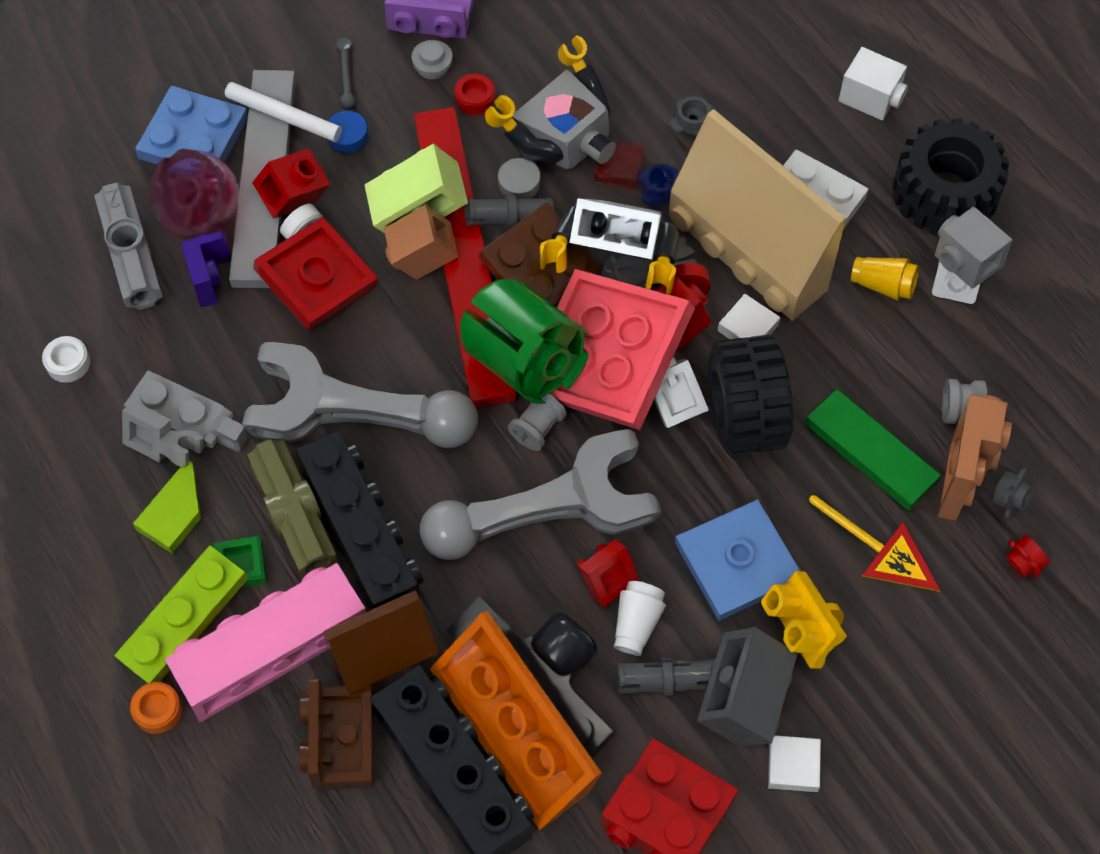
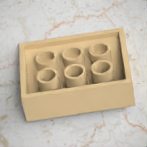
(756, 217)

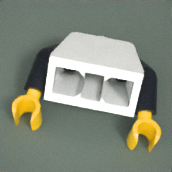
(618, 230)

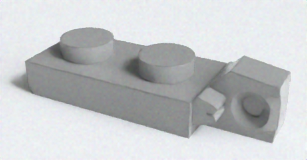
(190, 411)

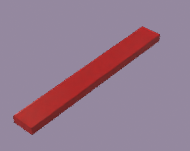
(467, 272)

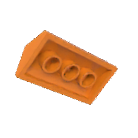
(516, 721)

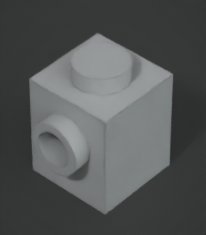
(972, 247)

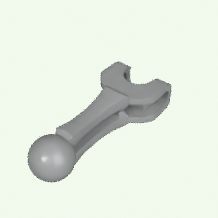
(318, 399)
(453, 528)

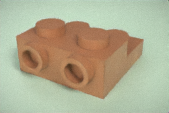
(973, 451)

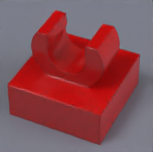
(608, 572)

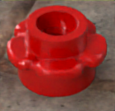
(1027, 557)

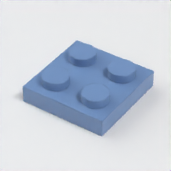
(191, 123)

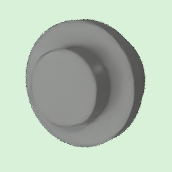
(432, 59)

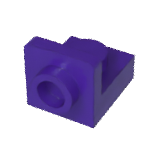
(201, 257)

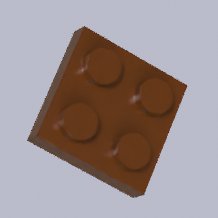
(518, 256)

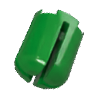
(523, 339)

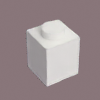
(873, 84)

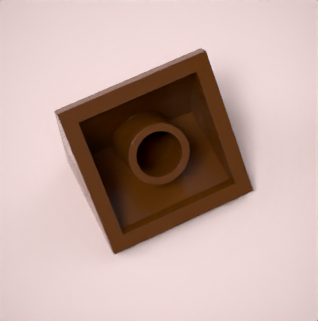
(381, 642)

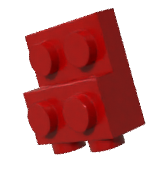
(666, 804)

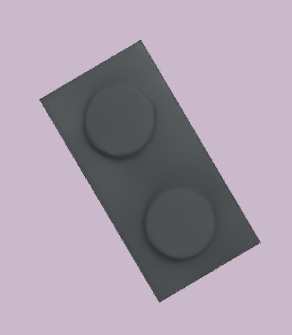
(747, 687)

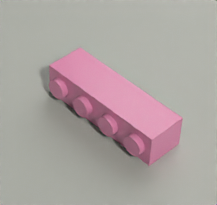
(263, 643)

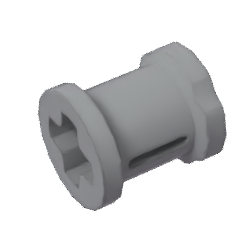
(537, 422)

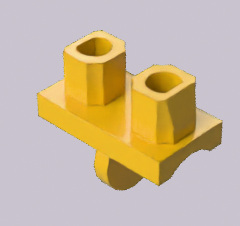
(809, 621)

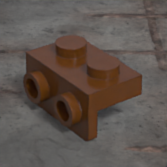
(338, 736)

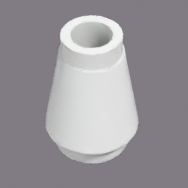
(637, 616)

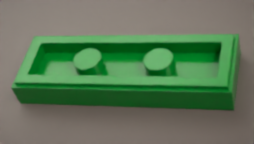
(872, 450)

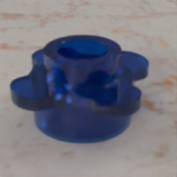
(657, 175)

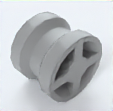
(956, 395)

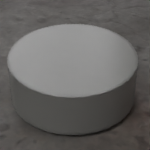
(519, 178)

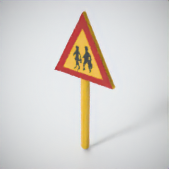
(897, 560)

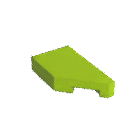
(172, 511)

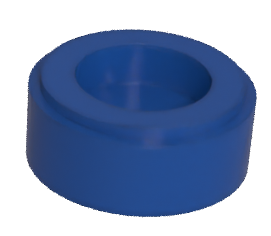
(354, 132)

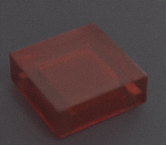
(622, 167)

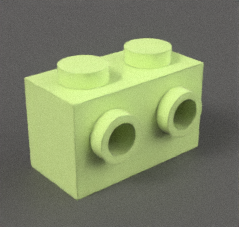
(421, 180)

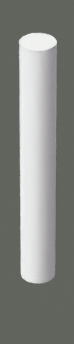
(283, 111)

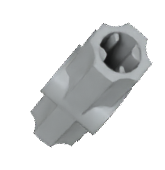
(132, 263)

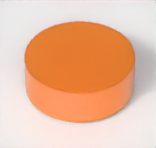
(156, 707)

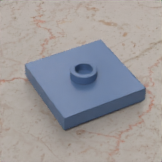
(736, 558)

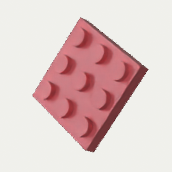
(627, 345)

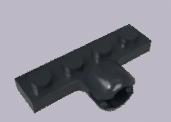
(554, 659)

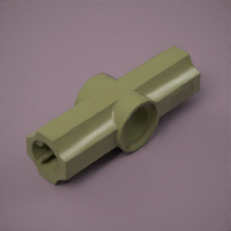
(292, 506)

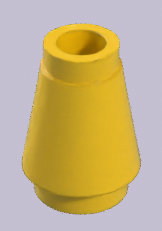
(886, 276)

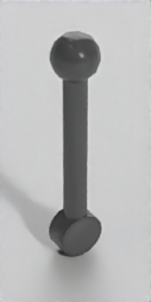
(344, 48)

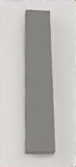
(264, 141)

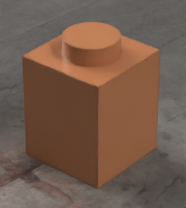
(420, 242)

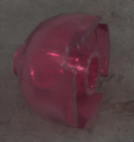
(194, 192)

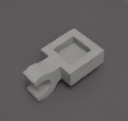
(152, 435)

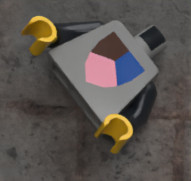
(563, 119)

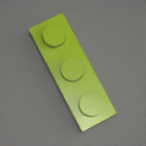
(182, 614)

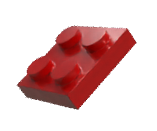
(315, 273)

